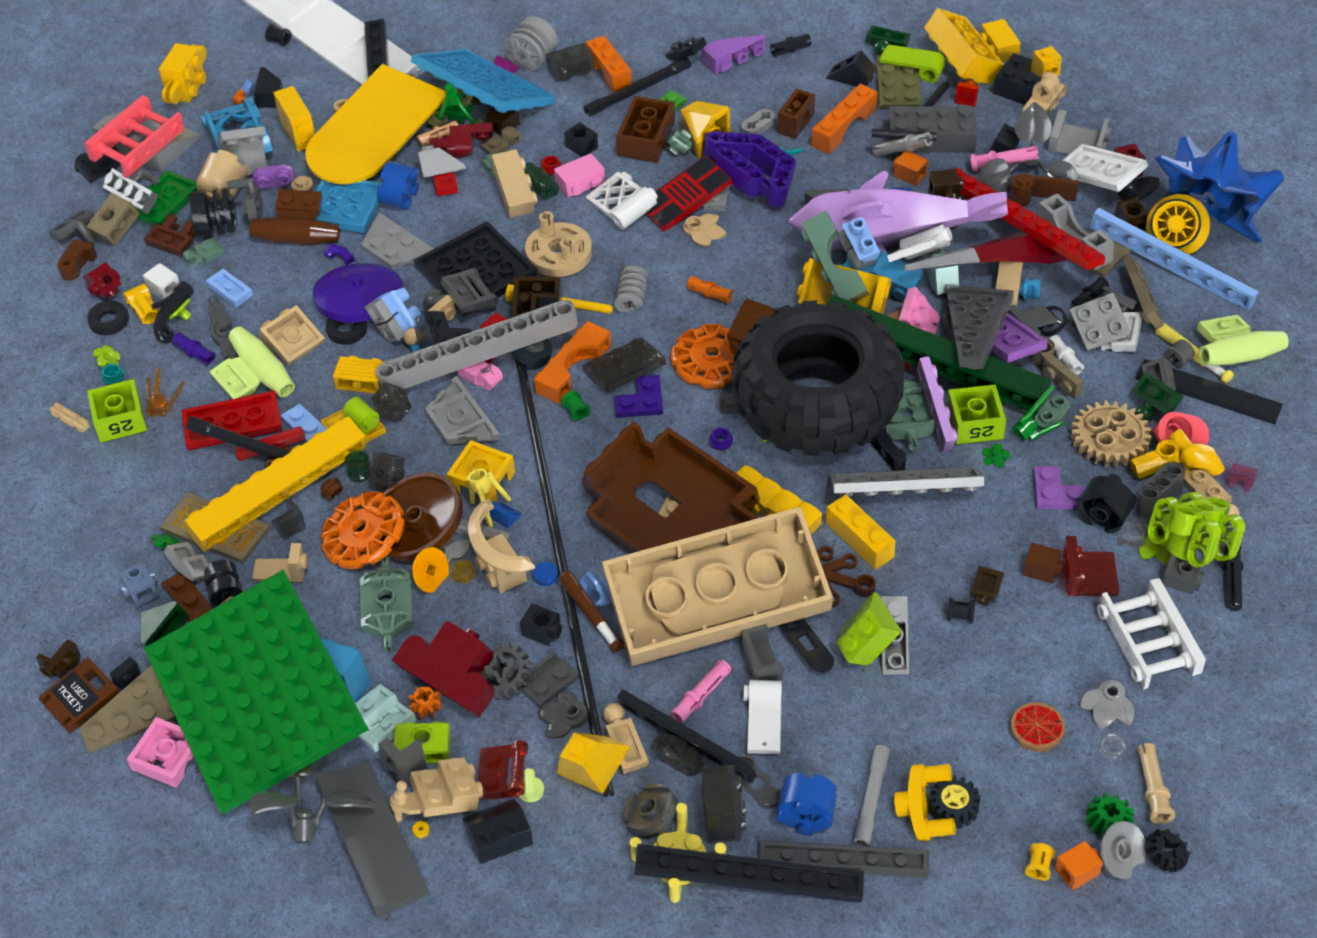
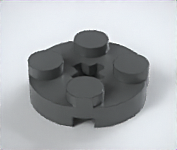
(663, 806)

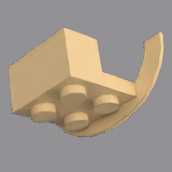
(496, 555)

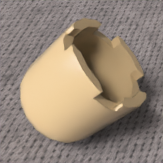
(218, 170)

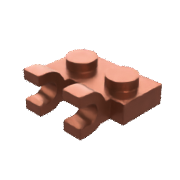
(169, 239)

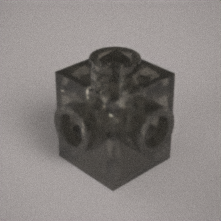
(391, 402)
(385, 470)

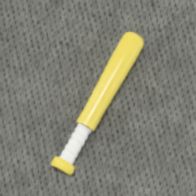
(1171, 336)

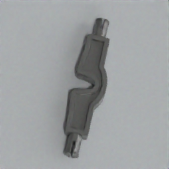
(220, 323)

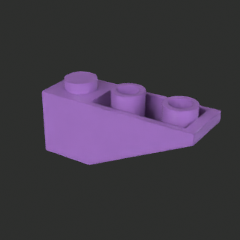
(719, 54)

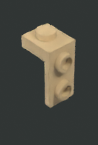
(293, 567)

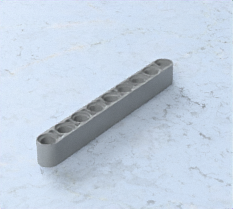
(479, 345)

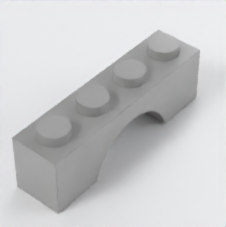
(1061, 215)

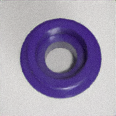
(721, 433)

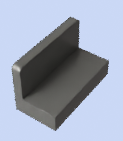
(400, 763)

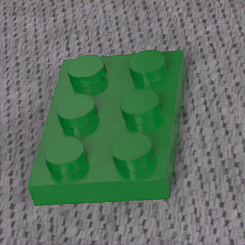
(173, 196)

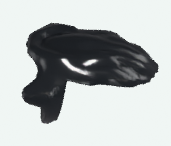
(1139, 188)

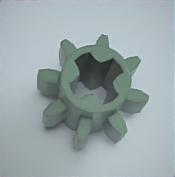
(679, 142)

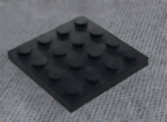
(477, 249)

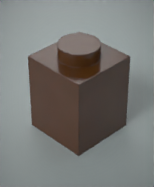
(1043, 563)

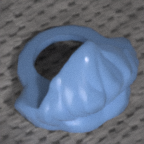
(596, 589)

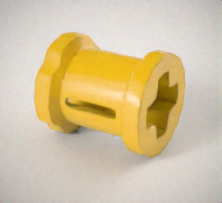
(1040, 861)

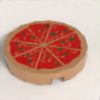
(1037, 727)

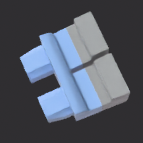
(859, 244)
(393, 314)

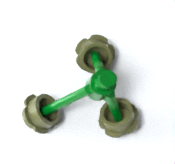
(453, 97)

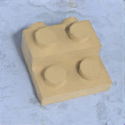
(291, 335)
(447, 788)

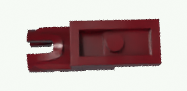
(461, 139)

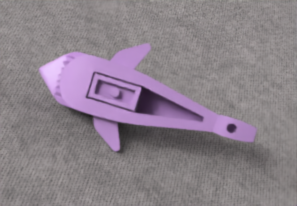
(898, 213)

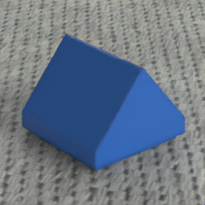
(504, 514)

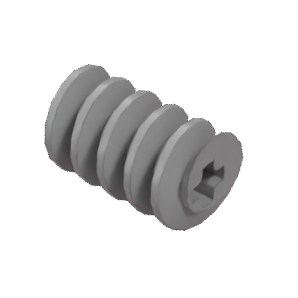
(631, 288)

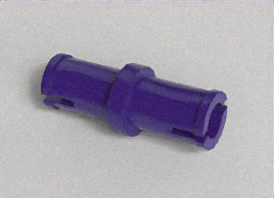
(193, 348)

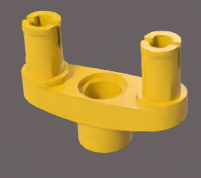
(914, 801)

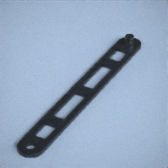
(818, 658)

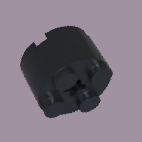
(1106, 503)

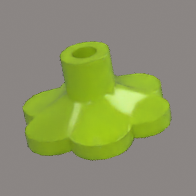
(182, 311)

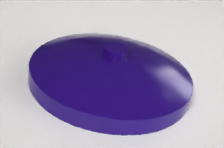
(350, 288)

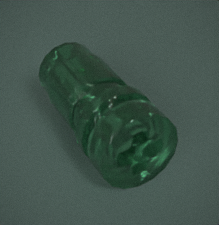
(541, 181)

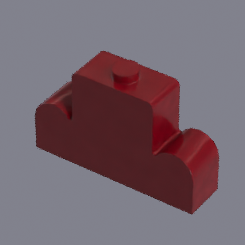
(450, 665)

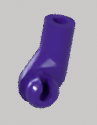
(334, 249)

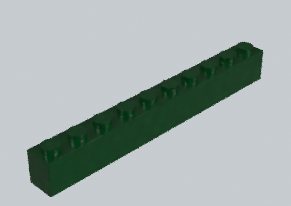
(1012, 382)

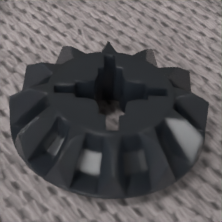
(1165, 860)

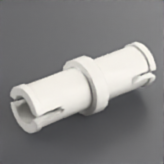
(1066, 355)

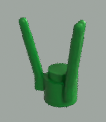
(1027, 426)

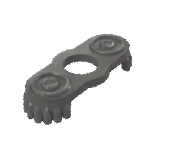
(766, 797)

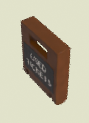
(75, 699)

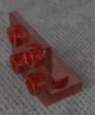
(1088, 571)

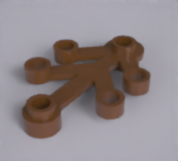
(830, 574)

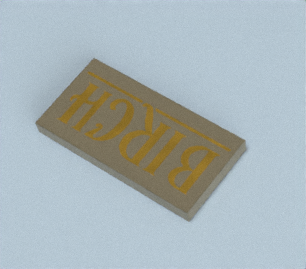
(235, 547)

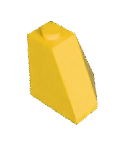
(703, 118)
(591, 760)

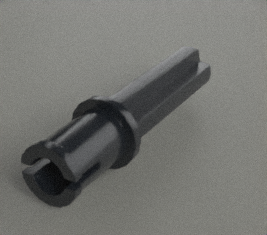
(1233, 580)

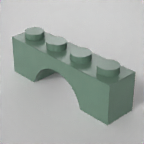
(822, 233)

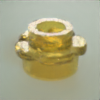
(463, 566)

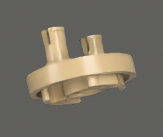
(561, 237)

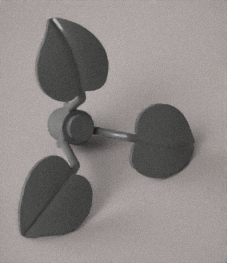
(1030, 125)
(303, 820)

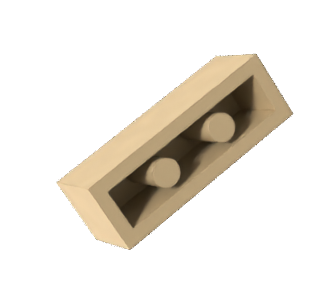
(514, 183)

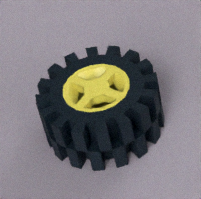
(957, 793)

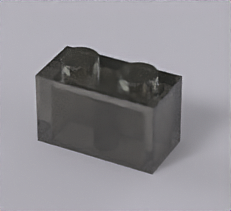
(569, 62)

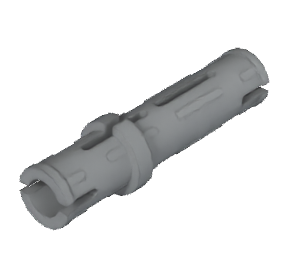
(909, 143)

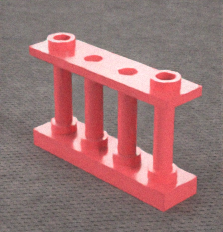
(124, 124)

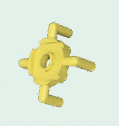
(679, 840)

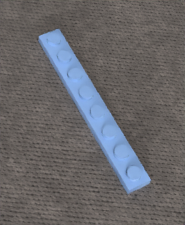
(1174, 259)

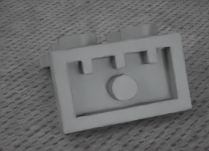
(246, 145)
(1099, 321)

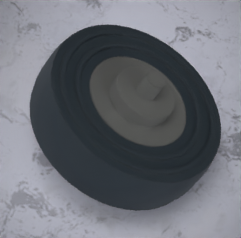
(534, 354)

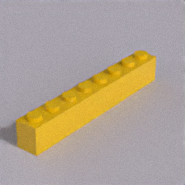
(274, 484)

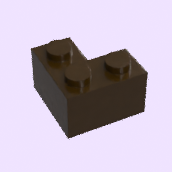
(535, 292)

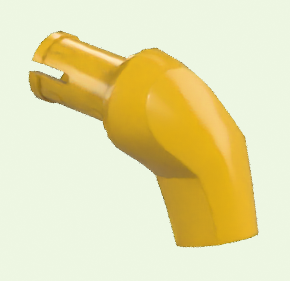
(1198, 455)

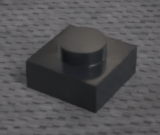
(125, 673)

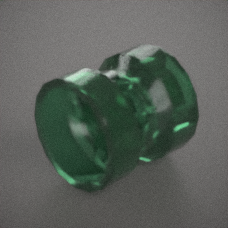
(357, 465)

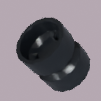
(222, 581)

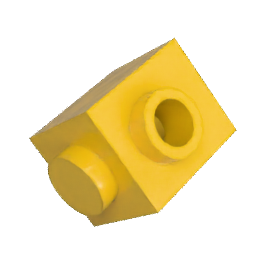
(1046, 61)

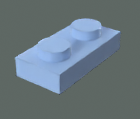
(229, 288)
(301, 417)

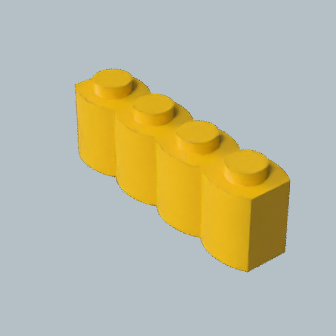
(775, 499)

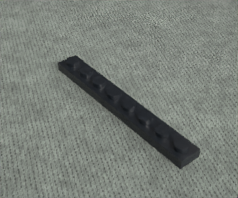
(749, 873)

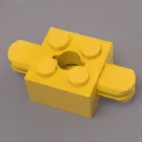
(183, 73)

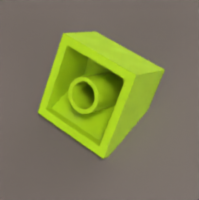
(867, 632)

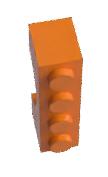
(831, 129)
(587, 343)

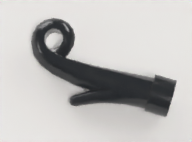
(169, 306)

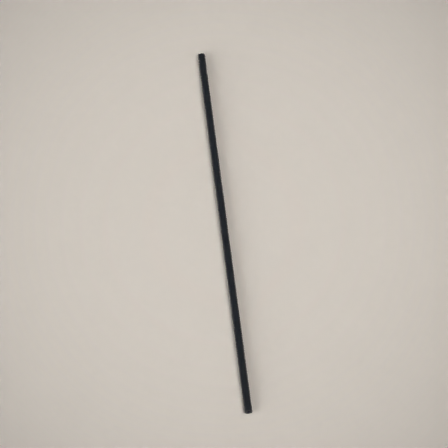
(560, 558)

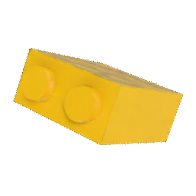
(294, 117)

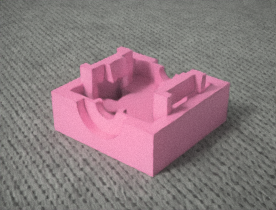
(159, 744)

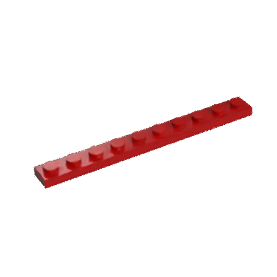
(1037, 227)

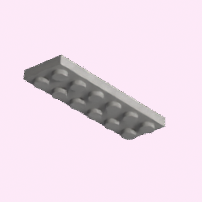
(896, 481)

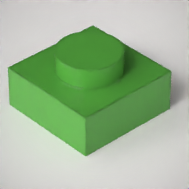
(674, 97)

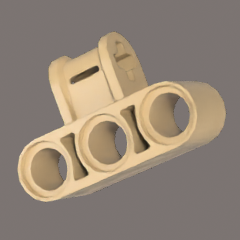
(1047, 92)

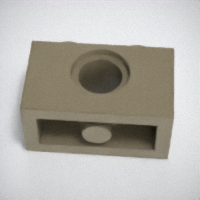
(113, 219)

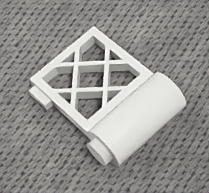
(629, 206)
(922, 243)

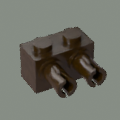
(945, 184)

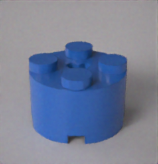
(398, 185)
(807, 803)

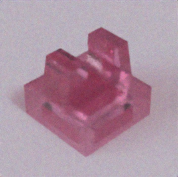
(1244, 474)

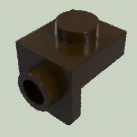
(986, 585)
(61, 662)

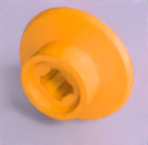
(437, 569)

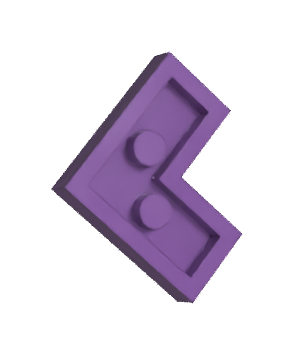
(1051, 493)

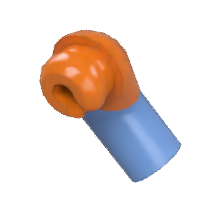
(244, 91)

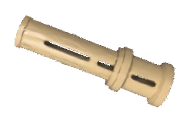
(1156, 794)

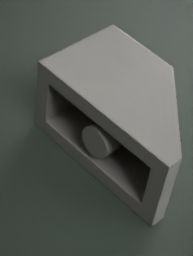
(437, 162)

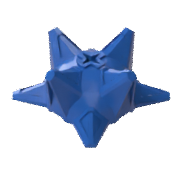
(1220, 182)

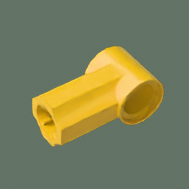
(141, 302)
(1152, 461)

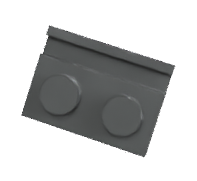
(548, 679)

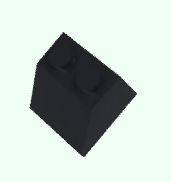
(498, 830)

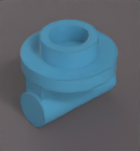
(1030, 289)

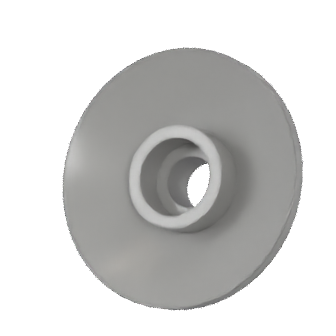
(1122, 849)

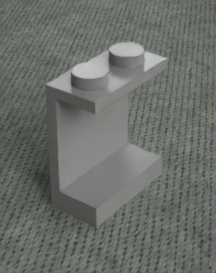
(1067, 138)

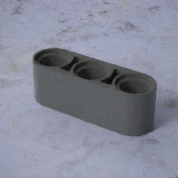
(1164, 483)

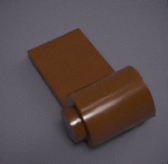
(1026, 186)

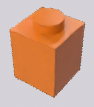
(910, 168)
(1079, 865)

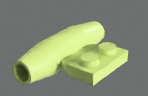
(1236, 343)
(255, 364)

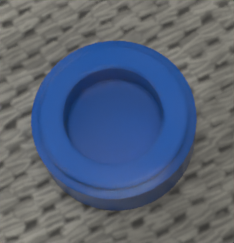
(545, 573)

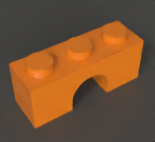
(605, 57)

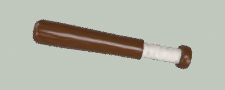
(587, 606)

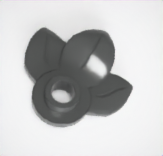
(560, 716)

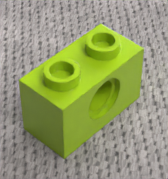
(436, 734)

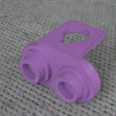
(273, 176)

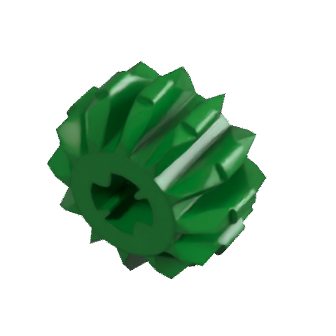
(1100, 808)

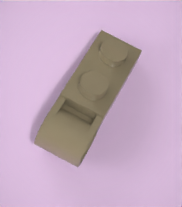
(1055, 370)

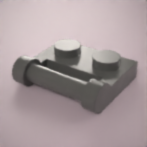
(464, 294)

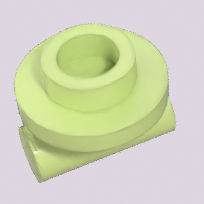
(532, 787)

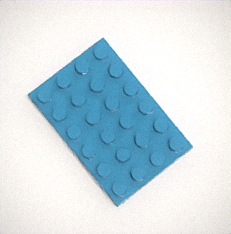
(483, 80)

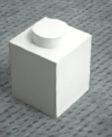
(160, 281)

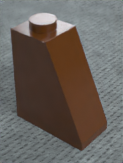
(747, 315)

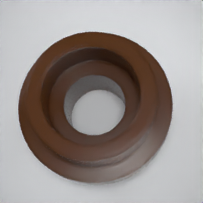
(331, 488)

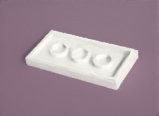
(1105, 167)

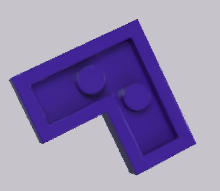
(645, 403)

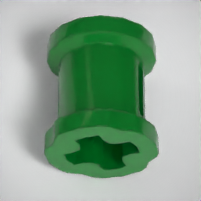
(573, 402)

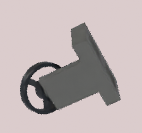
(1039, 318)

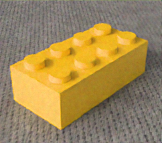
(963, 46)

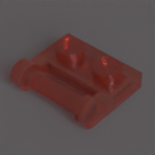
(494, 770)

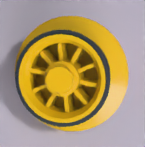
(1179, 222)

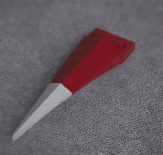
(1010, 248)

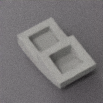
(186, 561)

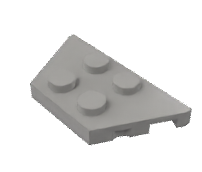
(392, 243)
(460, 417)

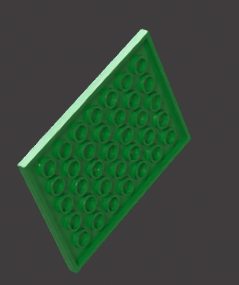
(254, 691)

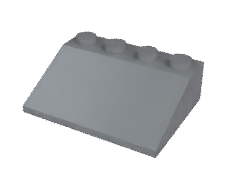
(166, 155)

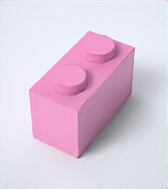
(579, 175)

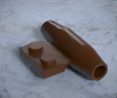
(296, 220)

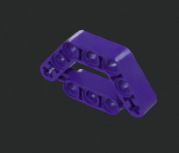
(746, 162)

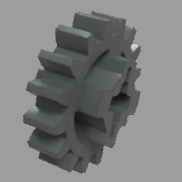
(512, 675)

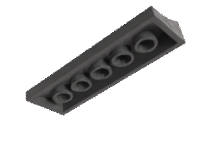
(374, 841)

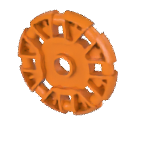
(703, 341)
(348, 519)

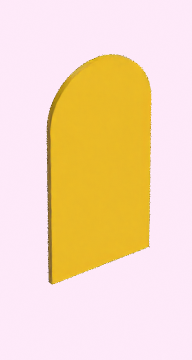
(371, 126)

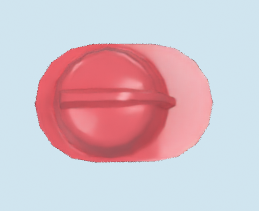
(1192, 426)

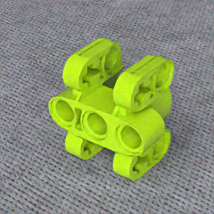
(1196, 525)

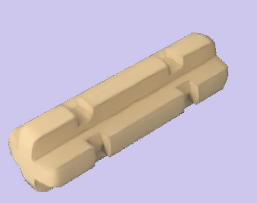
(69, 417)

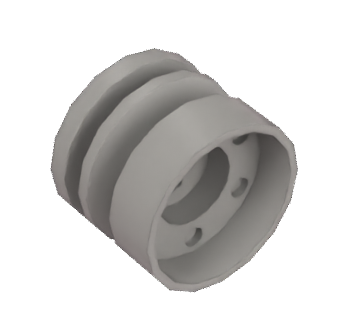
(530, 43)

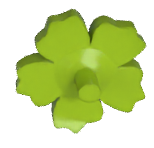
(106, 356)

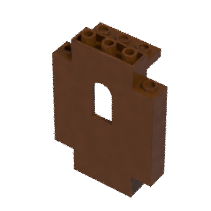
(707, 490)

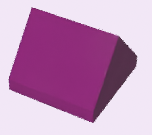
(505, 64)

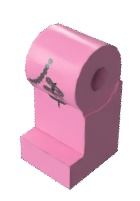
(482, 374)

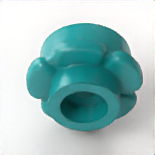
(112, 374)

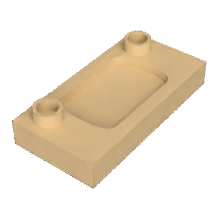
(716, 586)

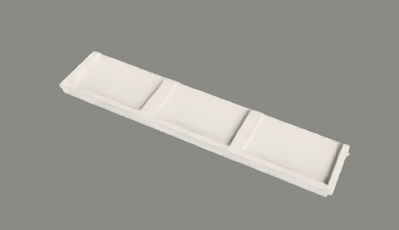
(330, 34)

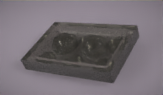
(624, 364)

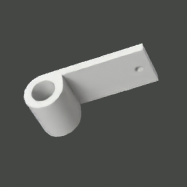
(764, 716)

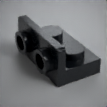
(94, 170)

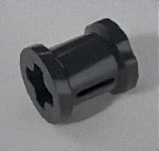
(278, 35)
(960, 610)

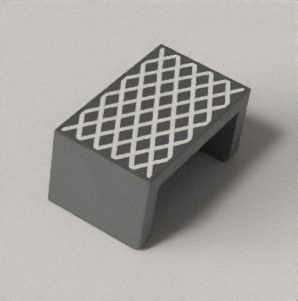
(760, 654)

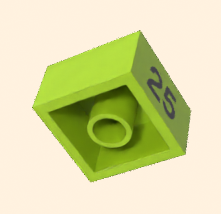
(117, 410)
(976, 414)

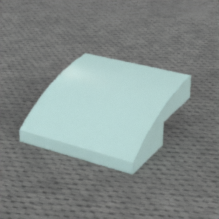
(374, 707)

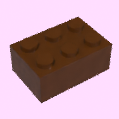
(645, 129)

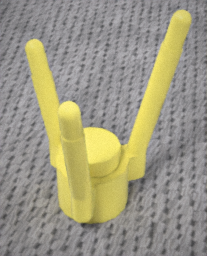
(480, 482)

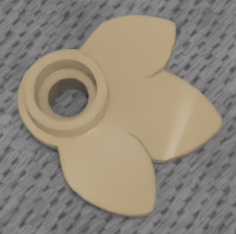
(703, 229)

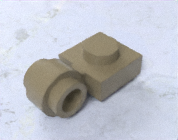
(498, 145)

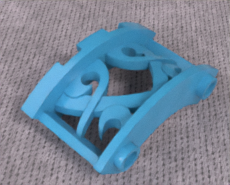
(244, 112)

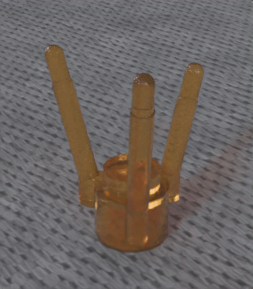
(157, 403)

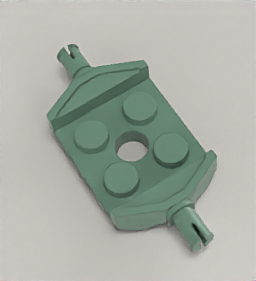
(914, 426)
(387, 617)

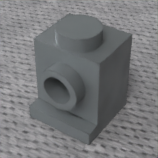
(1182, 575)

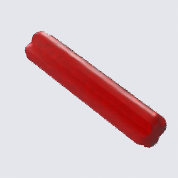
(278, 440)

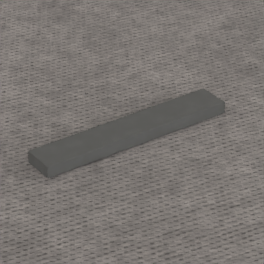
(870, 860)

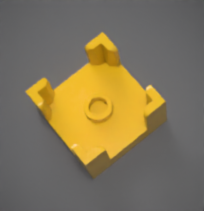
(481, 457)

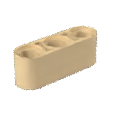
(1009, 278)

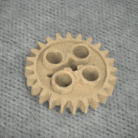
(1110, 433)

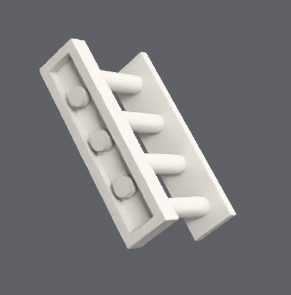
(1167, 617)

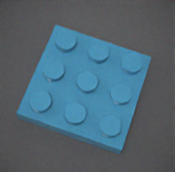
(349, 204)

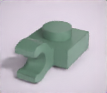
(205, 251)

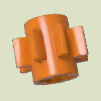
(425, 702)

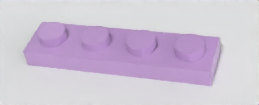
(934, 397)

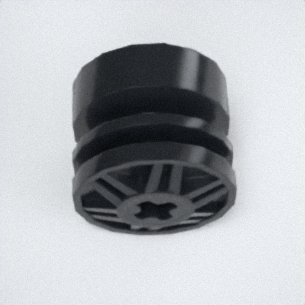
(213, 212)

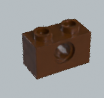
(796, 113)

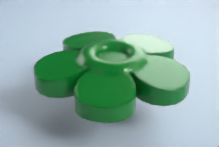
(996, 455)
(163, 540)

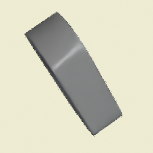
(760, 124)

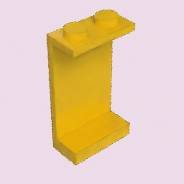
(818, 289)

